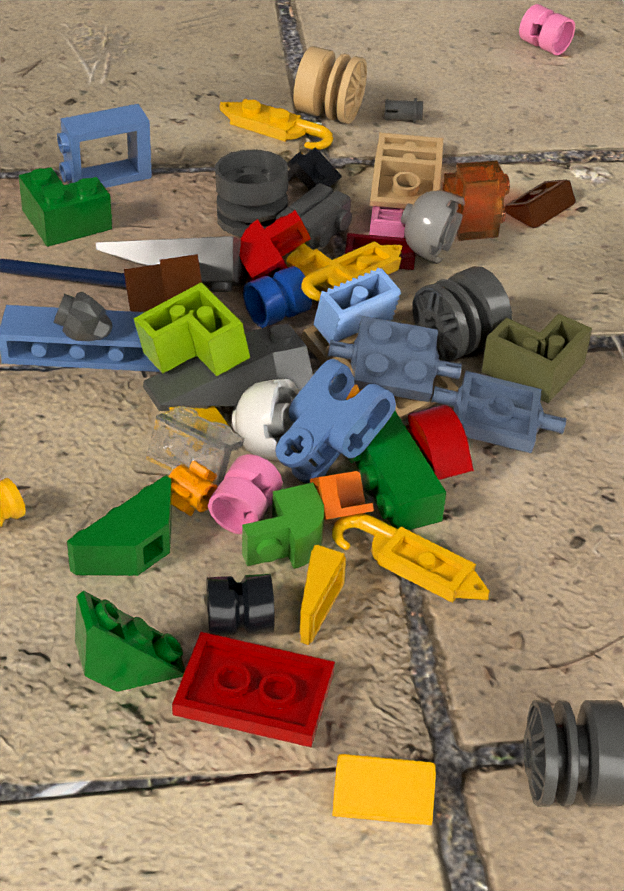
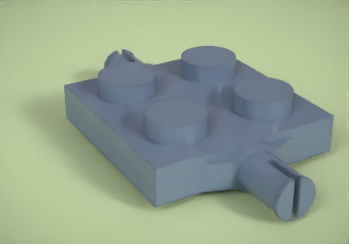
(396, 358)
(499, 411)

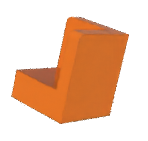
(342, 494)

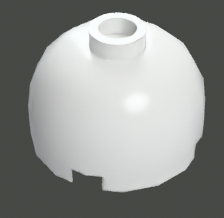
(264, 416)

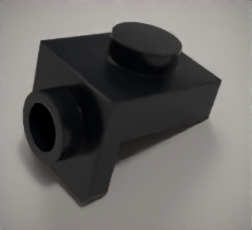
(313, 169)

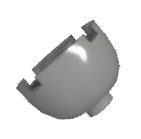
(432, 223)

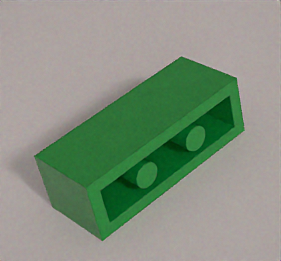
(401, 478)

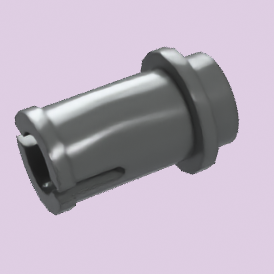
(404, 110)

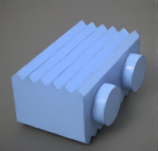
(344, 305)

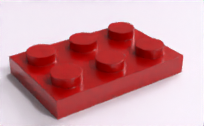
(254, 689)

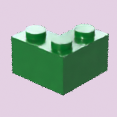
(62, 210)

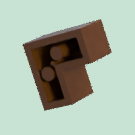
(160, 282)

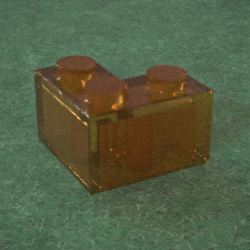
(484, 193)

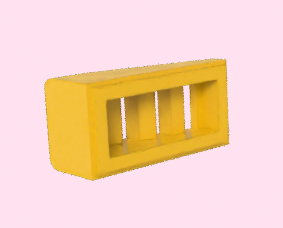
(321, 589)

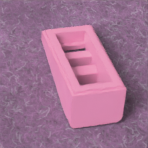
(387, 222)

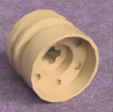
(330, 84)

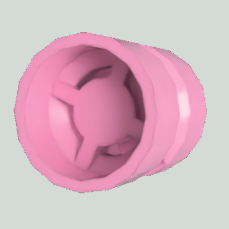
(547, 29)
(244, 493)

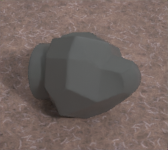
(83, 318)

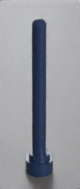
(62, 273)

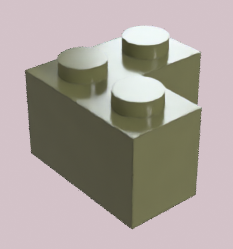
(535, 357)

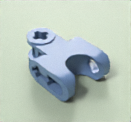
(329, 423)

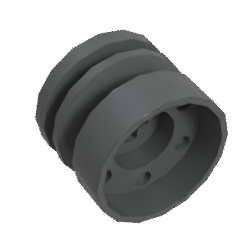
(250, 188)
(462, 310)
(568, 753)

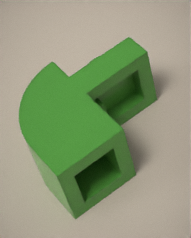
(290, 532)

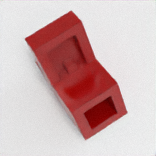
(263, 248)
(441, 440)

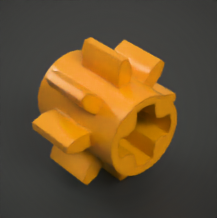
(192, 487)

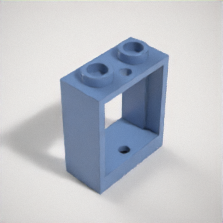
(102, 124)

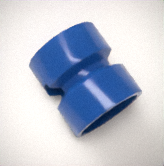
(277, 297)

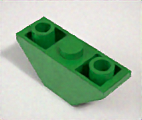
(127, 537)
(121, 648)

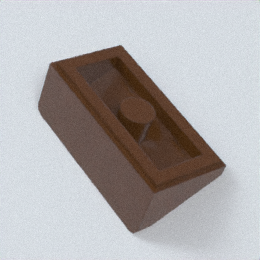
(542, 202)

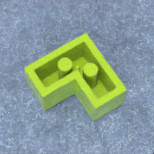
(192, 326)

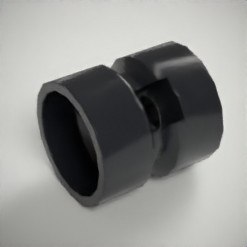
(240, 604)

